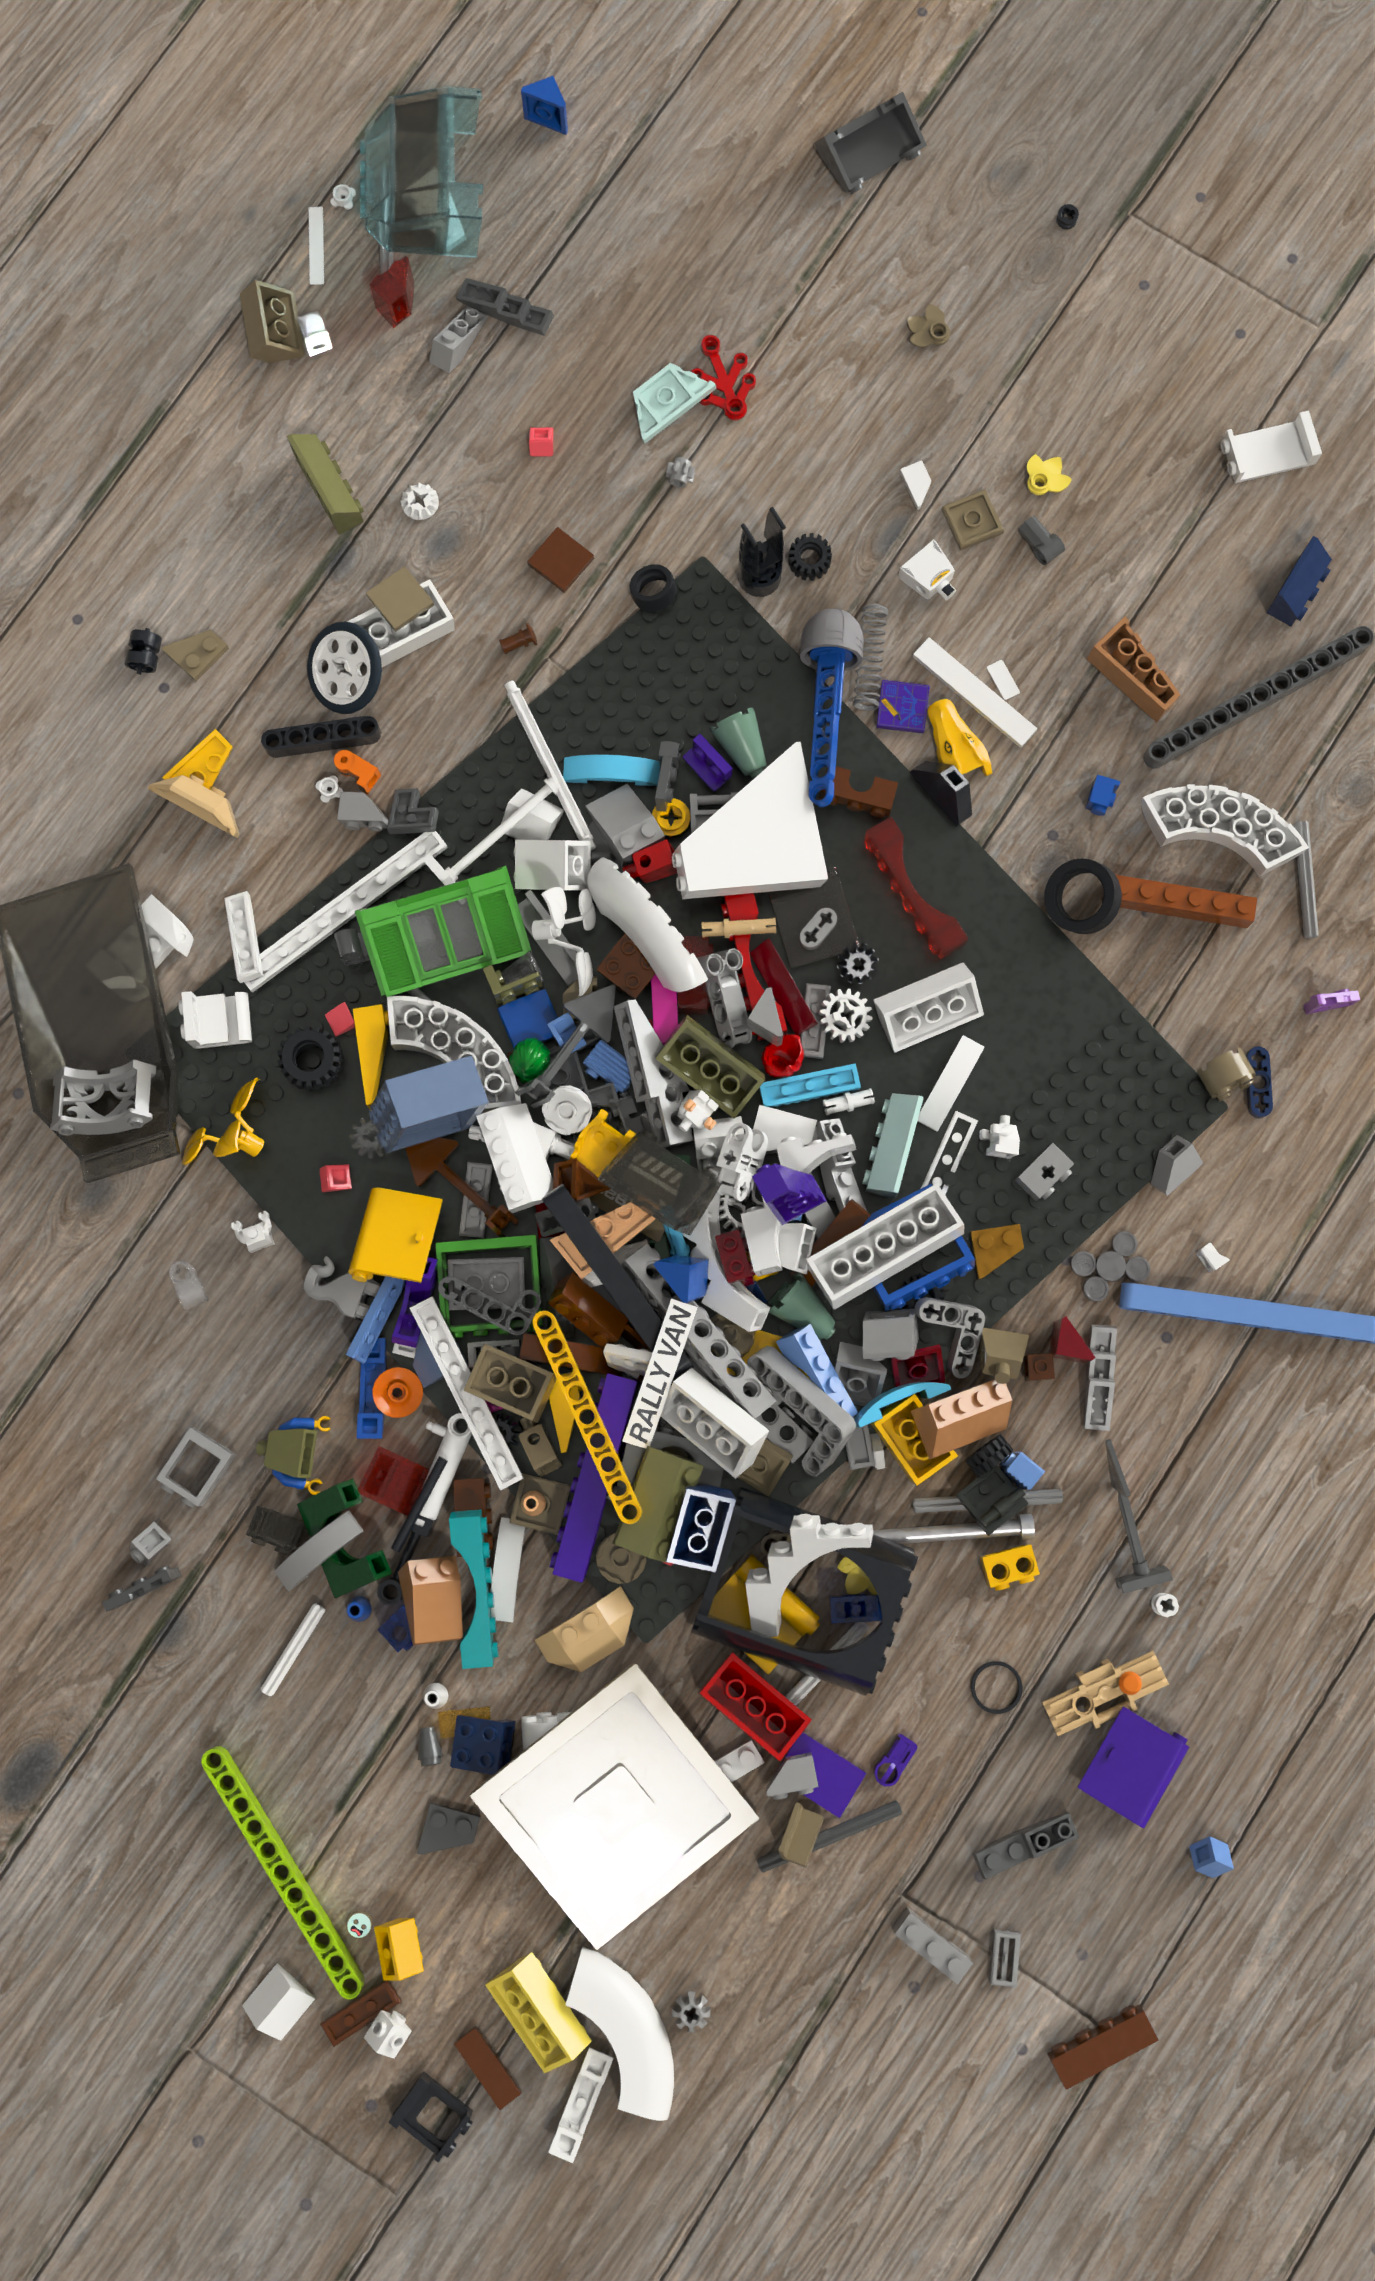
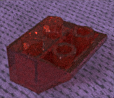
(394, 292)
(393, 1480)

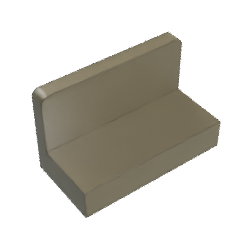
(800, 1835)

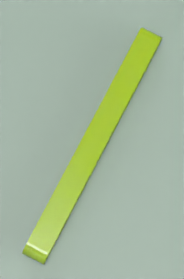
(283, 1884)

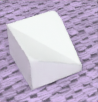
(1211, 1258)

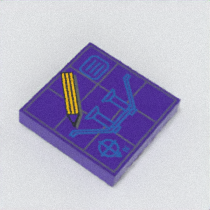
(903, 706)

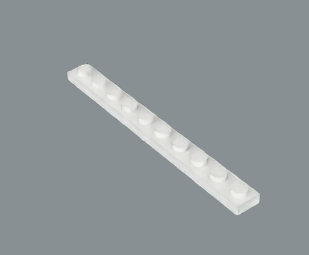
(343, 907)

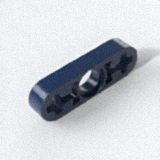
(1266, 1075)

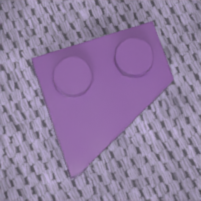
(1331, 1001)

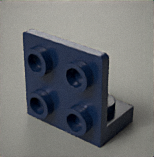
(482, 1744)

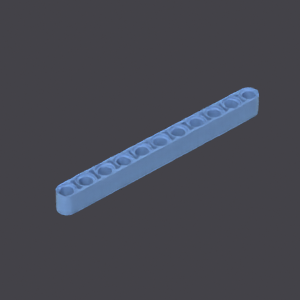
(1247, 1312)

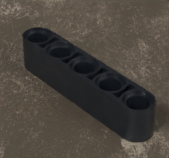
(311, 731)

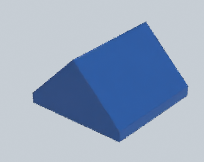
(545, 105)
(685, 1276)

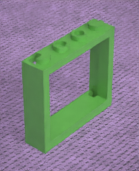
(483, 1245)

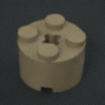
(1227, 1074)

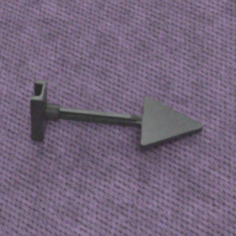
(593, 1013)
(1142, 1575)

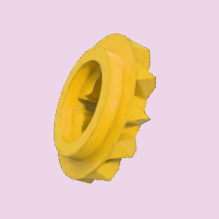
(681, 811)

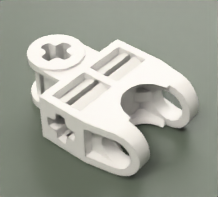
(738, 1168)

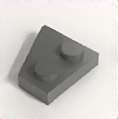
(447, 1829)

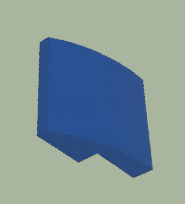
(528, 1017)

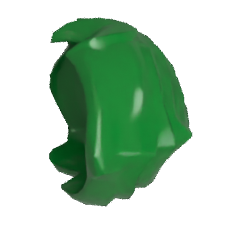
(529, 1059)

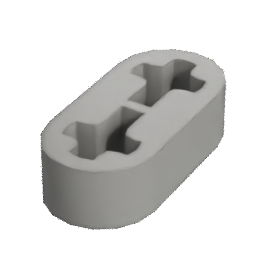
(822, 932)

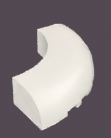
(1226, 819)
(645, 924)
(450, 1036)
(633, 2029)

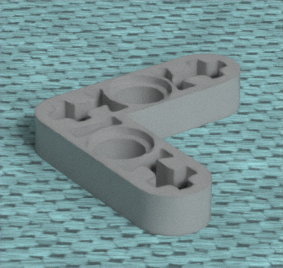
(960, 1322)

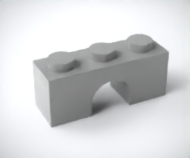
(932, 1946)

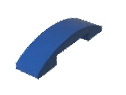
(370, 1419)

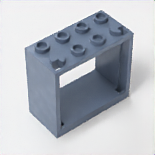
(428, 1104)

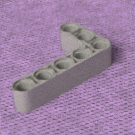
(810, 1403)

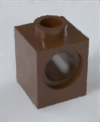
(1039, 1367)

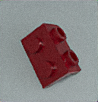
(734, 1259)

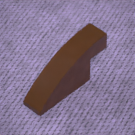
(587, 1357)

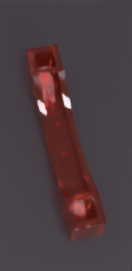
(941, 930)

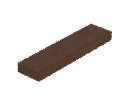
(846, 1222)

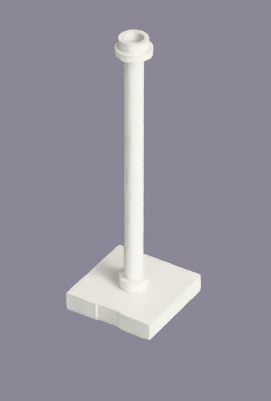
(449, 875)

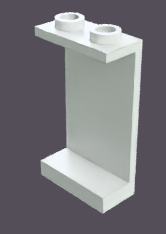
(1271, 449)

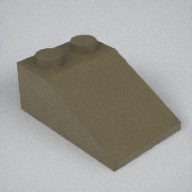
(510, 1383)

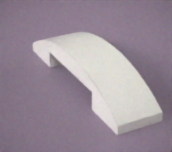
(950, 1083)
(506, 1569)
(580, 2105)

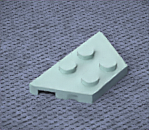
(667, 398)

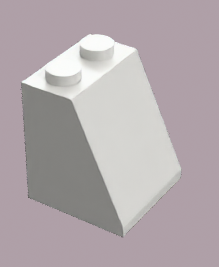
(552, 864)

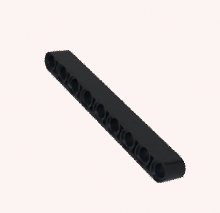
(608, 1270)

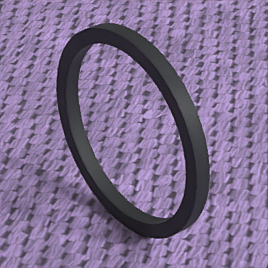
(1020, 1687)

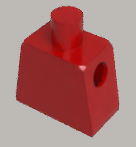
(660, 861)

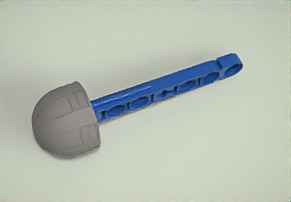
(832, 645)

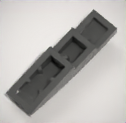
(505, 307)

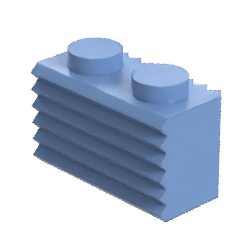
(608, 1066)
(1021, 1470)

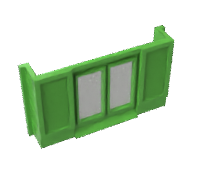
(443, 932)

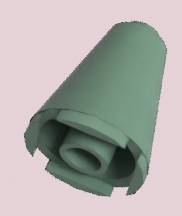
(742, 741)
(801, 1306)

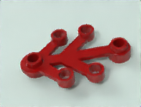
(725, 383)

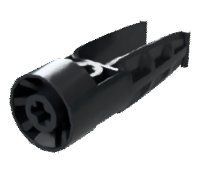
(762, 560)

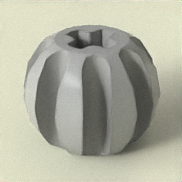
(695, 2019)

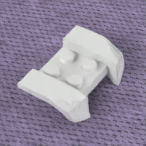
(164, 931)

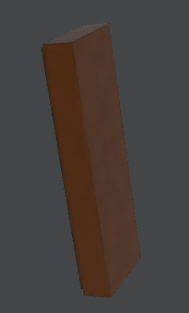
(360, 2012)
(487, 2068)

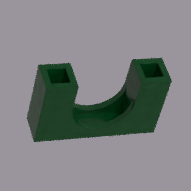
(341, 1569)

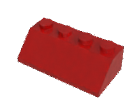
(755, 1706)

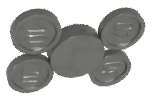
(1110, 1266)

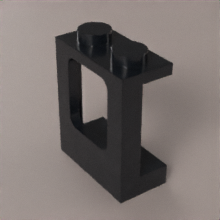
(415, 2101)

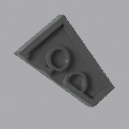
(141, 1587)

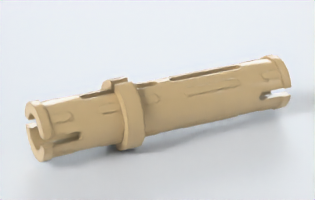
(738, 927)

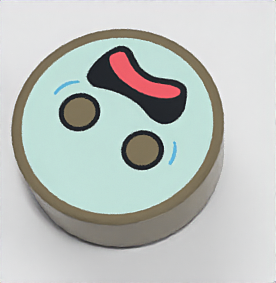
(359, 1924)

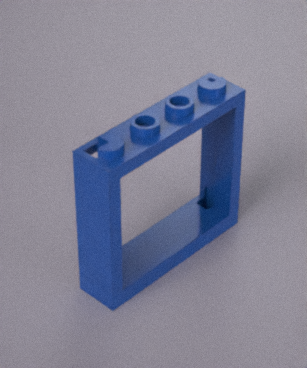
(935, 1279)

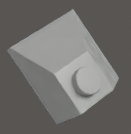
(859, 1376)

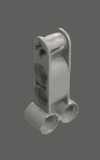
(726, 995)

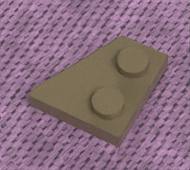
(196, 653)

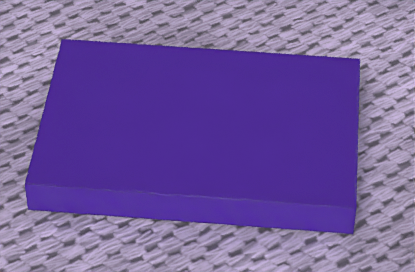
(835, 1775)

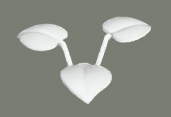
(552, 927)

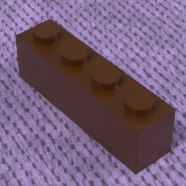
(1102, 2046)

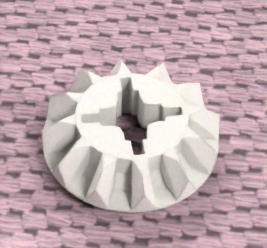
(416, 510)

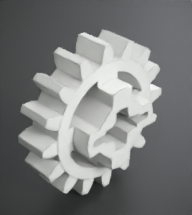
(847, 1025)

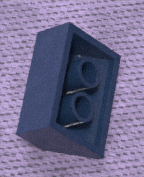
(1301, 583)
(701, 1527)

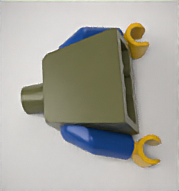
(292, 1451)

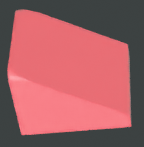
(541, 441)
(340, 1019)
(335, 1178)

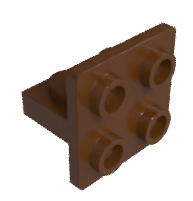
(627, 968)

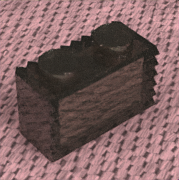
(276, 1529)

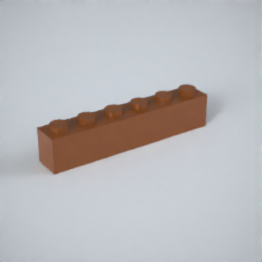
(1187, 902)

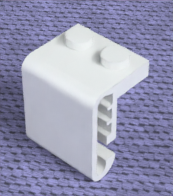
(215, 1019)

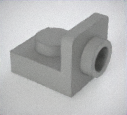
(149, 1544)

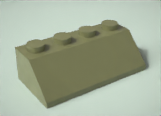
(326, 482)
(710, 1066)
(660, 1492)

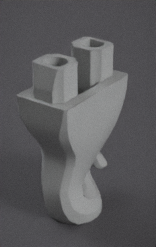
(343, 1291)

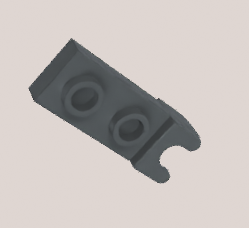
(669, 763)

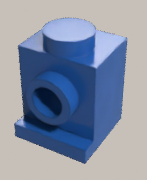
(1101, 795)

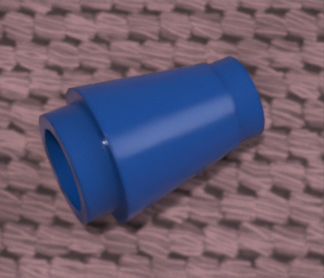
(364, 1606)

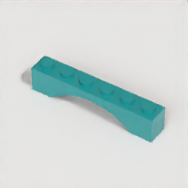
(467, 1537)

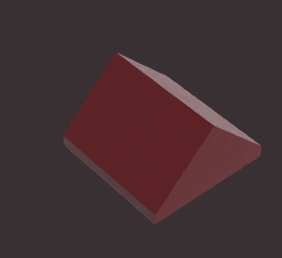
(1068, 1344)
(922, 1367)

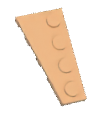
(614, 1228)

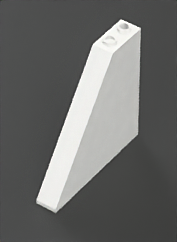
(758, 839)

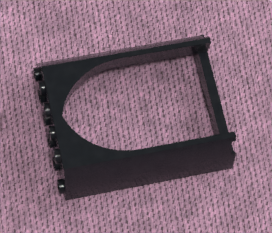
(849, 1667)

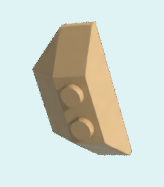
(198, 800)
(589, 1633)

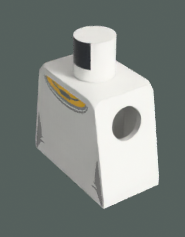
(929, 572)

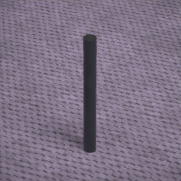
(419, 1504)

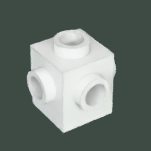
(388, 2033)

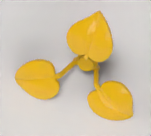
(233, 1138)

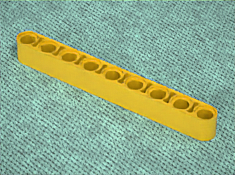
(578, 1407)

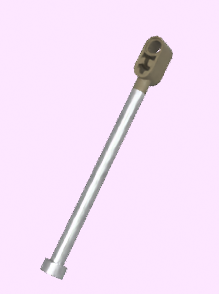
(1023, 1527)

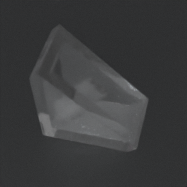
(521, 968)

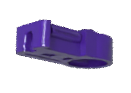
(898, 1757)

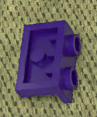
(708, 763)

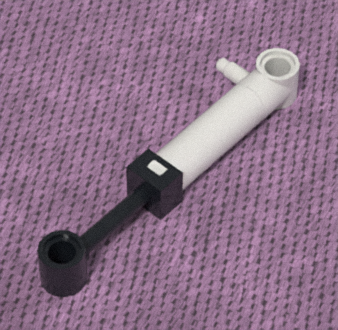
(451, 1449)

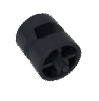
(143, 650)

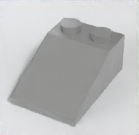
(625, 823)

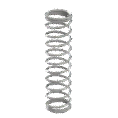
(881, 614)

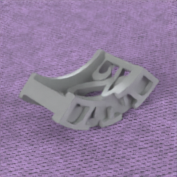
(131, 1077)

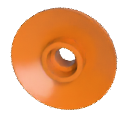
(408, 1384)

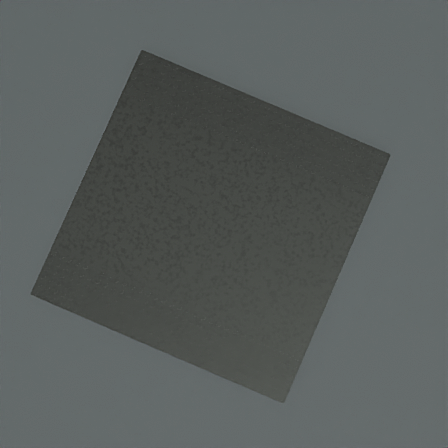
(1055, 1033)

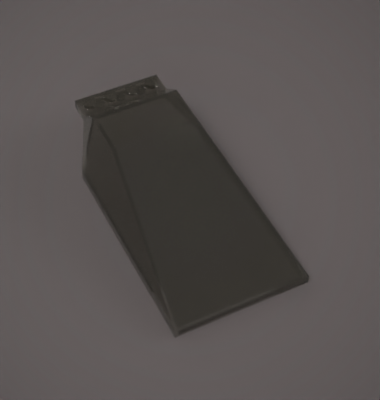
(91, 1002)

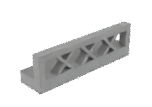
(560, 957)

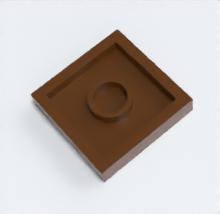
(560, 560)

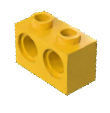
(1008, 1560)

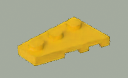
(204, 760)

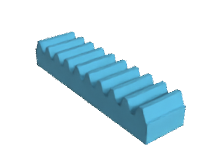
(810, 1086)

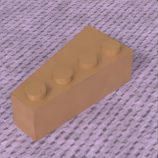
(1133, 670)

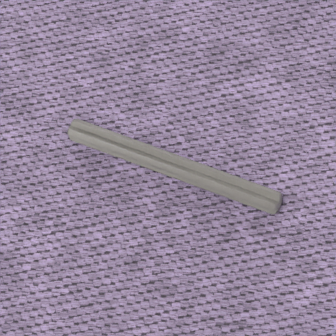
(952, 1503)

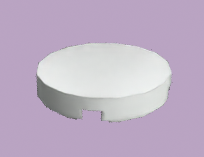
(567, 1110)

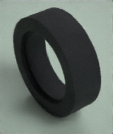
(1057, 883)

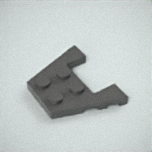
(572, 1075)

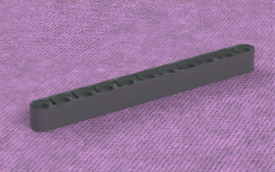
(1265, 688)

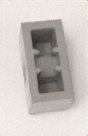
(1050, 1159)

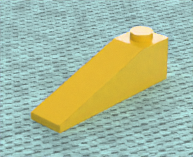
(372, 1038)

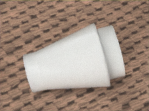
(441, 1693)

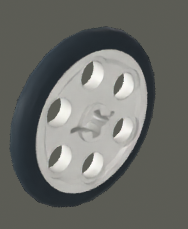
(367, 653)

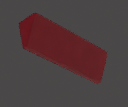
(783, 987)

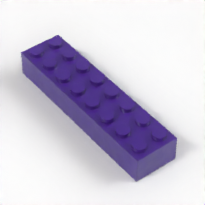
(589, 1491)

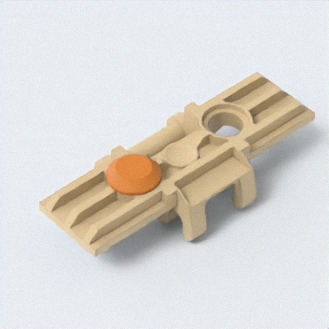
(1101, 1685)

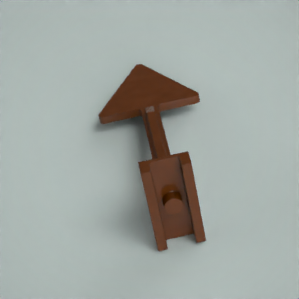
(430, 1156)

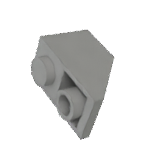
(359, 811)
(1174, 1165)
(793, 1775)

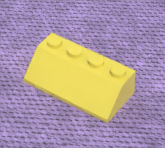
(538, 2013)

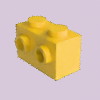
(398, 1949)

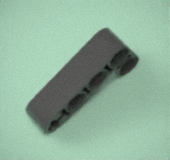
(351, 947)
(487, 1301)

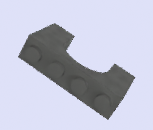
(632, 1456)

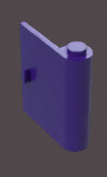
(1133, 1767)

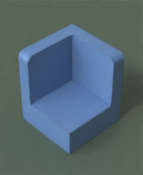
(562, 1029)
(1211, 1857)

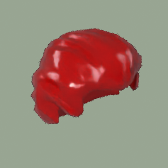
(783, 1059)

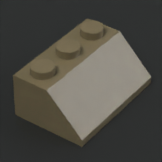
(271, 322)

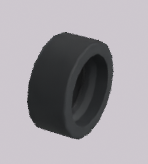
(649, 574)

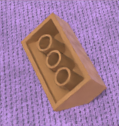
(963, 1417)

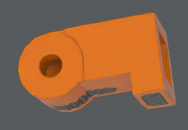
(356, 767)

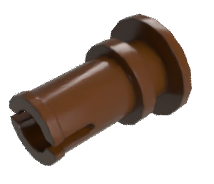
(519, 639)

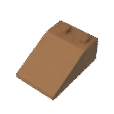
(432, 1599)

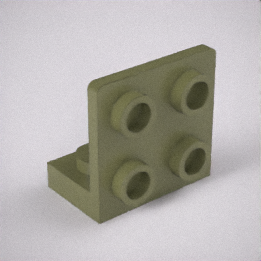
(507, 993)

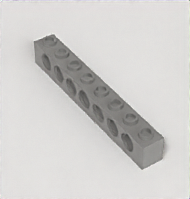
(700, 1347)

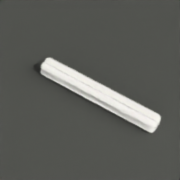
(292, 1649)

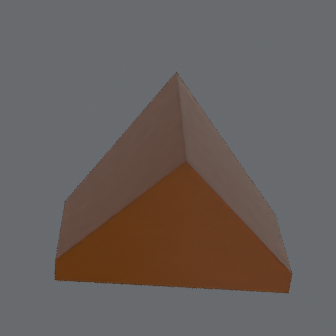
(577, 1179)

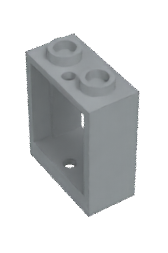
(211, 1446)

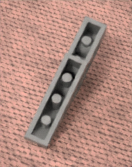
(651, 1079)
(802, 1435)

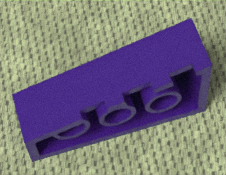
(787, 1191)

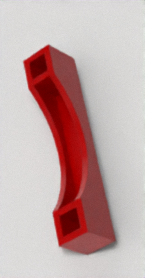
(745, 908)

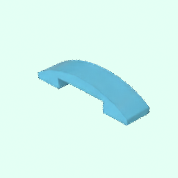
(611, 768)
(871, 1411)

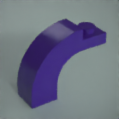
(406, 1328)

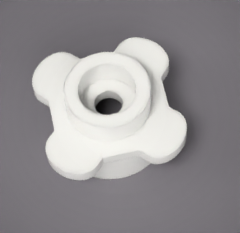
(341, 191)
(322, 786)

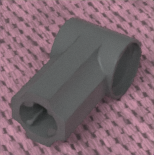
(1044, 545)

